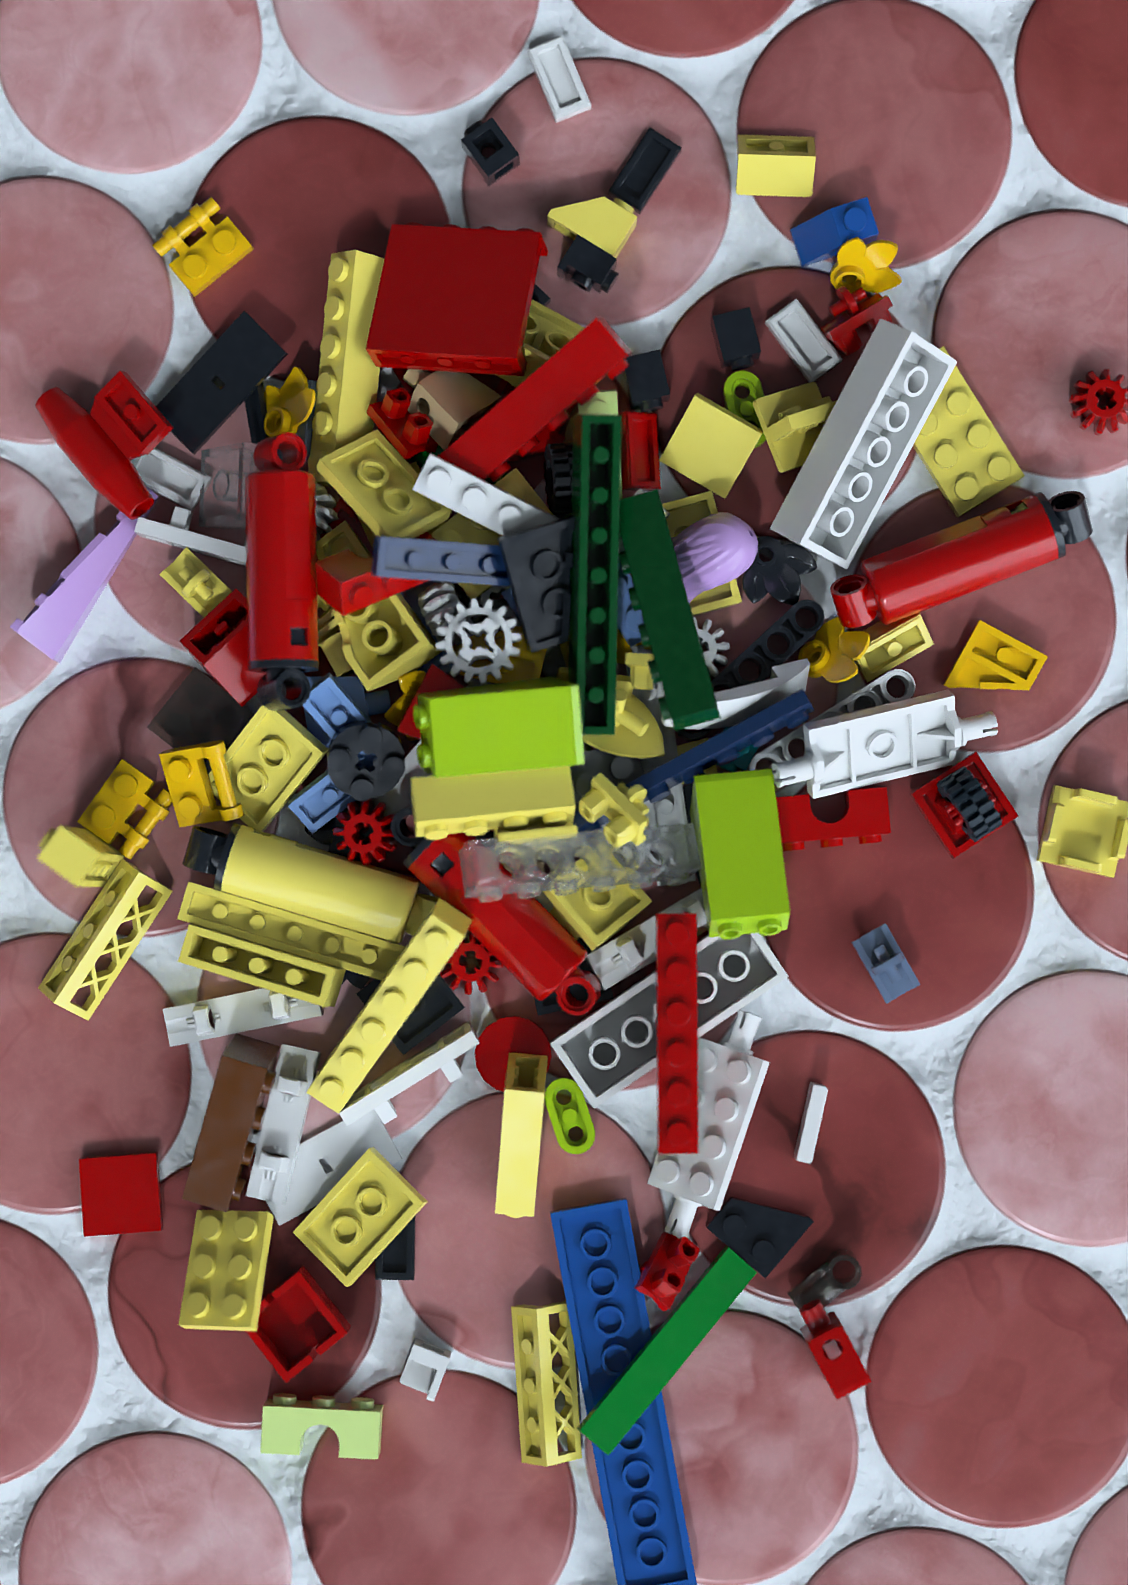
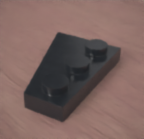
(539, 579)

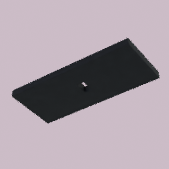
(241, 360)

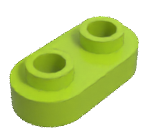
(744, 407)
(569, 1115)

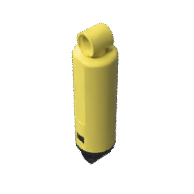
(309, 881)

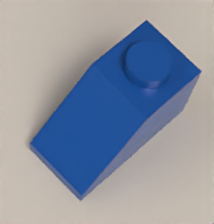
(826, 232)

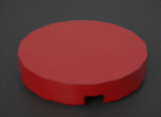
(508, 1036)

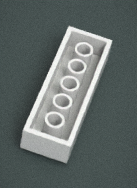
(864, 443)
(619, 1038)

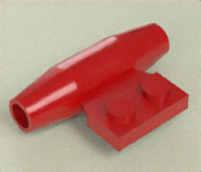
(106, 439)

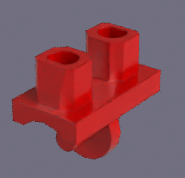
(842, 328)
(403, 430)
(666, 1269)

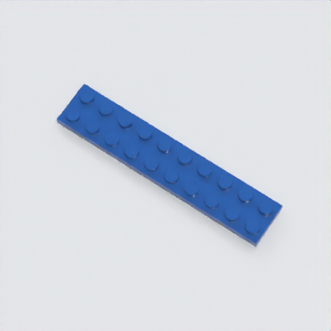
(607, 1332)

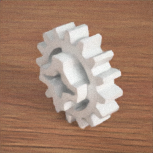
(490, 628)

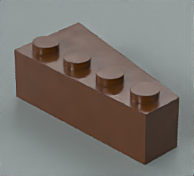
(230, 1122)

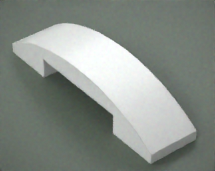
(747, 700)

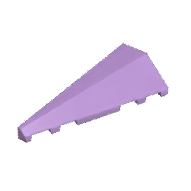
(71, 598)

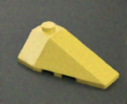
(383, 637)

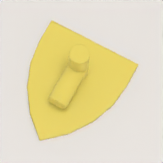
(635, 731)

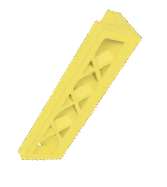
(98, 937)
(539, 1385)

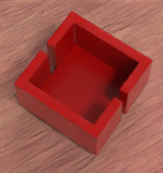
(294, 1322)

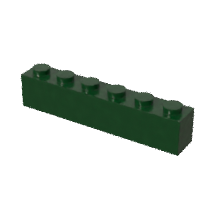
(666, 613)

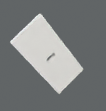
(342, 1148)

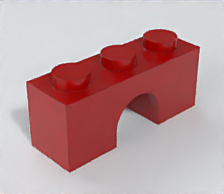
(348, 582)
(864, 817)

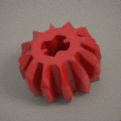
(1088, 398)
(354, 824)
(461, 970)

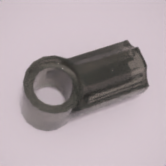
(823, 1284)

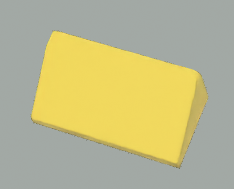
(893, 645)

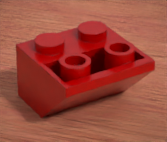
(221, 647)

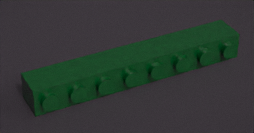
(595, 568)

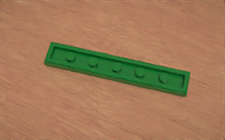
(666, 1350)

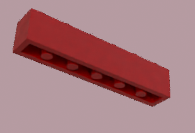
(540, 402)
(676, 1033)

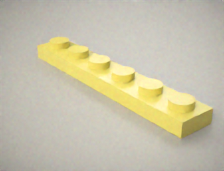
(288, 931)

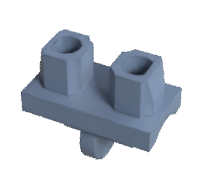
(885, 963)

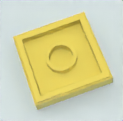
(711, 445)

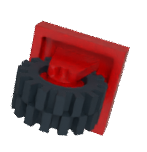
(964, 805)

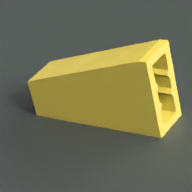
(521, 1135)

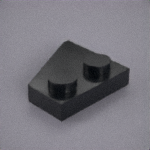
(758, 1232)

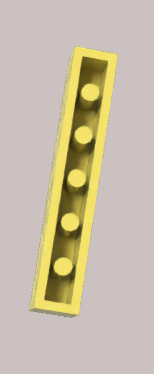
(346, 371)
(389, 1005)

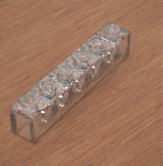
(483, 879)

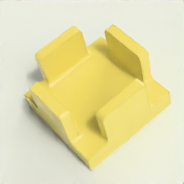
(1084, 831)
(597, 914)

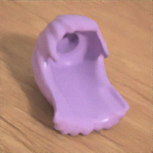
(714, 552)

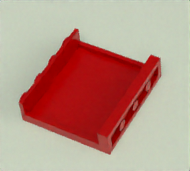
(455, 299)

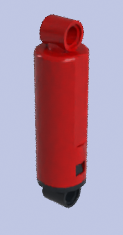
(962, 559)
(281, 572)
(511, 928)

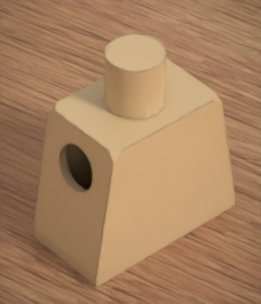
(450, 400)

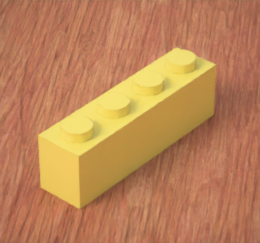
(492, 801)
(79, 856)
(262, 966)

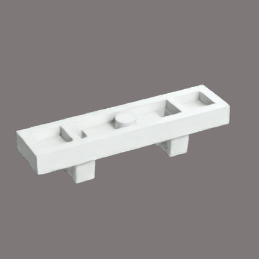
(177, 535)
(637, 946)
(234, 1015)
(438, 1055)
(283, 1124)

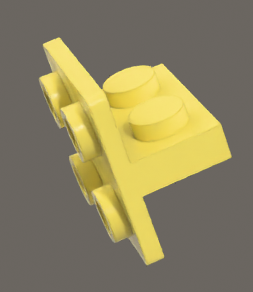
(793, 422)

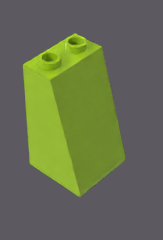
(500, 727)
(740, 853)

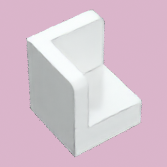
(425, 1368)

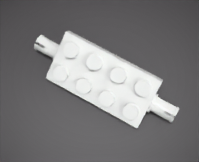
(882, 744)
(726, 1100)

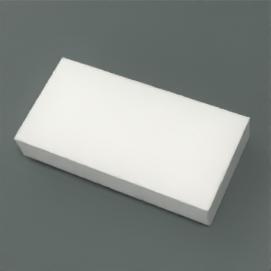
(559, 78)
(803, 341)
(170, 478)
(810, 1122)

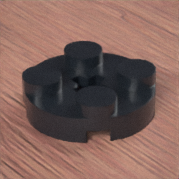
(369, 738)

